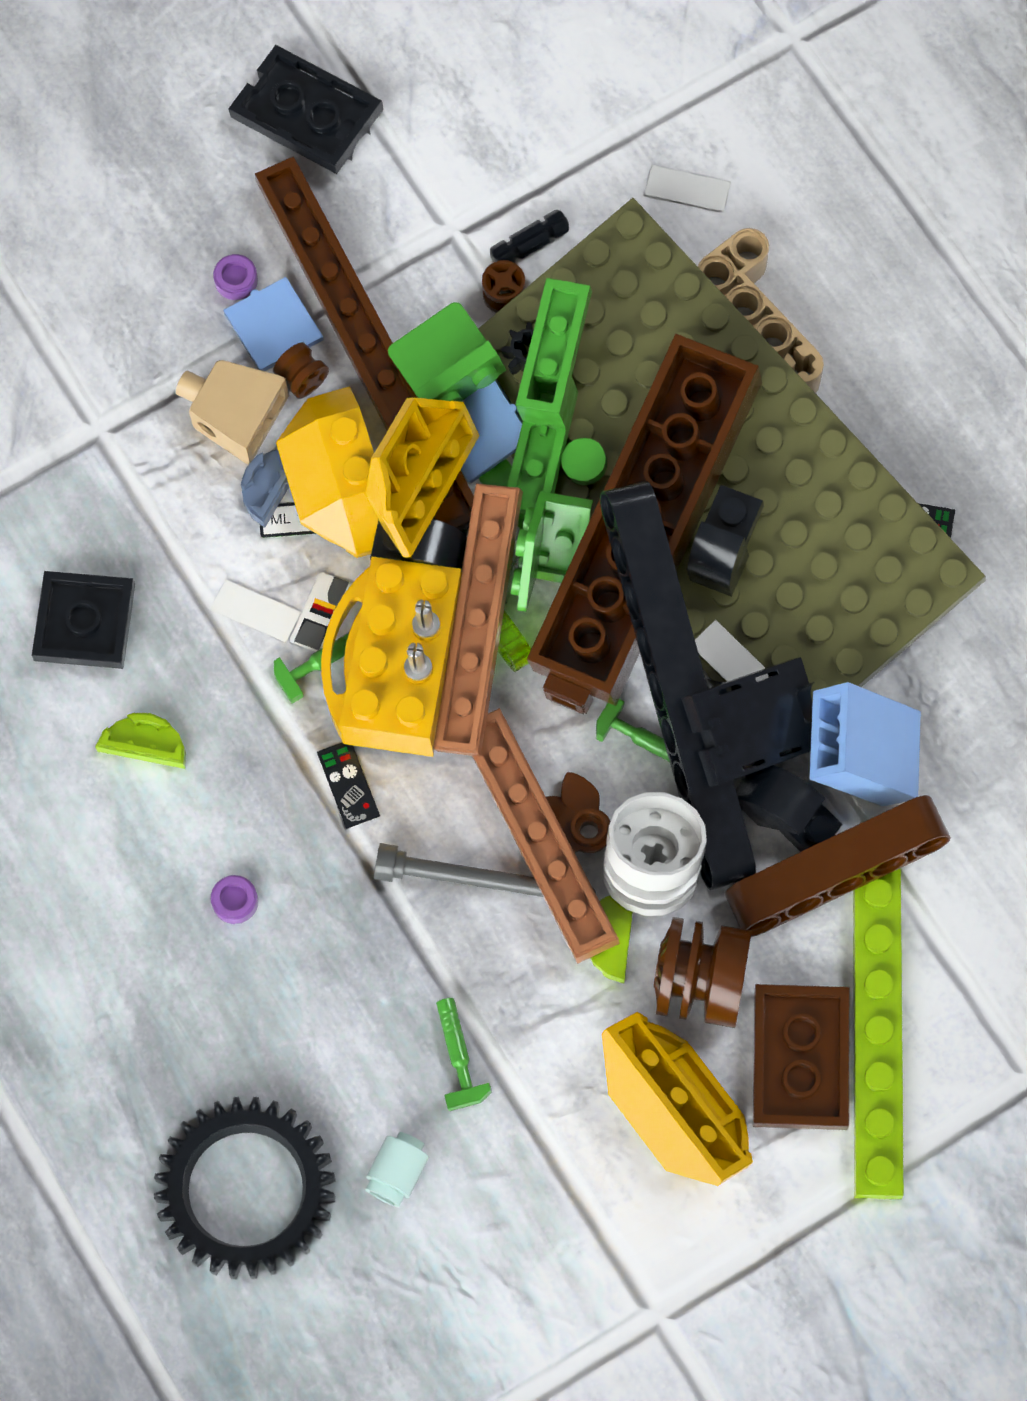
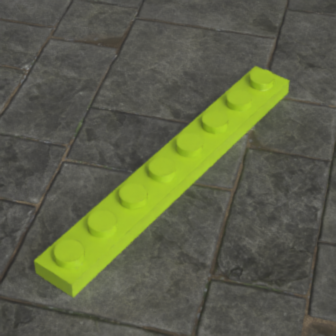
(878, 1039)

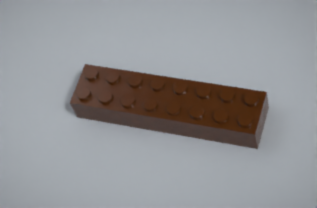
(681, 451)

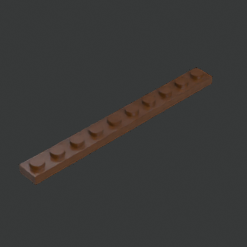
(347, 307)

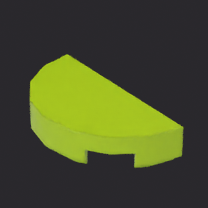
(145, 739)
(614, 960)

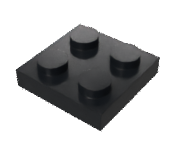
(83, 619)

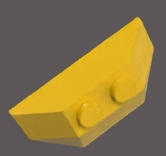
(418, 466)
(328, 468)
(674, 1101)

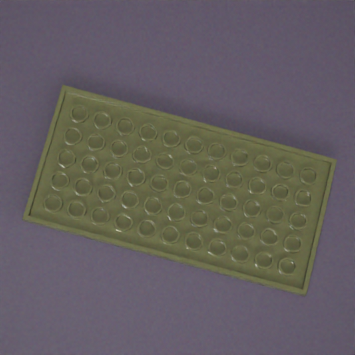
(841, 550)

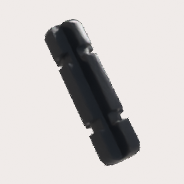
(531, 237)

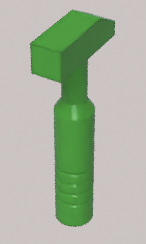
(287, 679)
(639, 736)
(459, 1059)

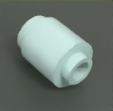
(396, 1169)

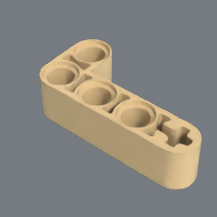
(742, 292)

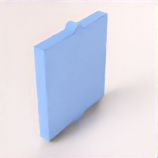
(272, 323)
(498, 430)

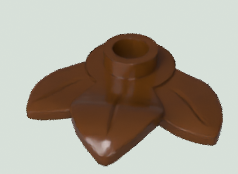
(578, 808)

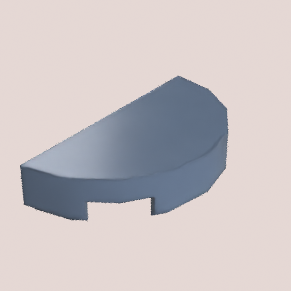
(264, 486)

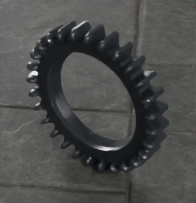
(213, 1130)

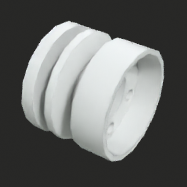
(654, 853)

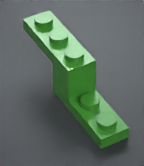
(548, 390)

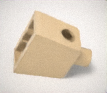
(234, 405)

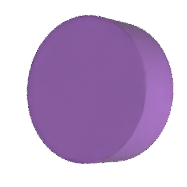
(235, 277)
(234, 899)

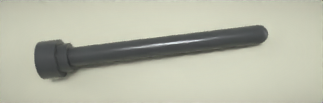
(395, 864)

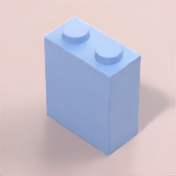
(865, 744)

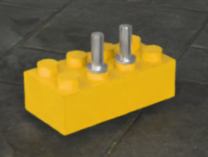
(393, 655)

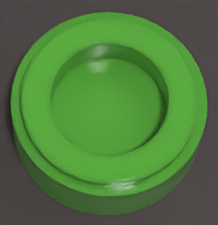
(584, 461)

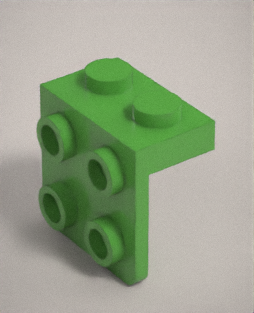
(446, 356)
(548, 541)

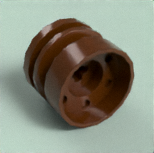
(702, 972)

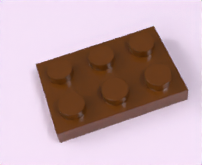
(801, 1057)

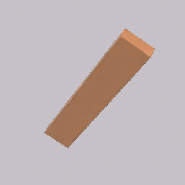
(478, 620)
(543, 842)

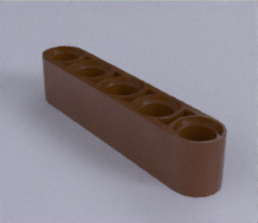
(838, 865)

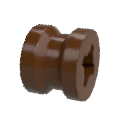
(500, 277)
(301, 370)

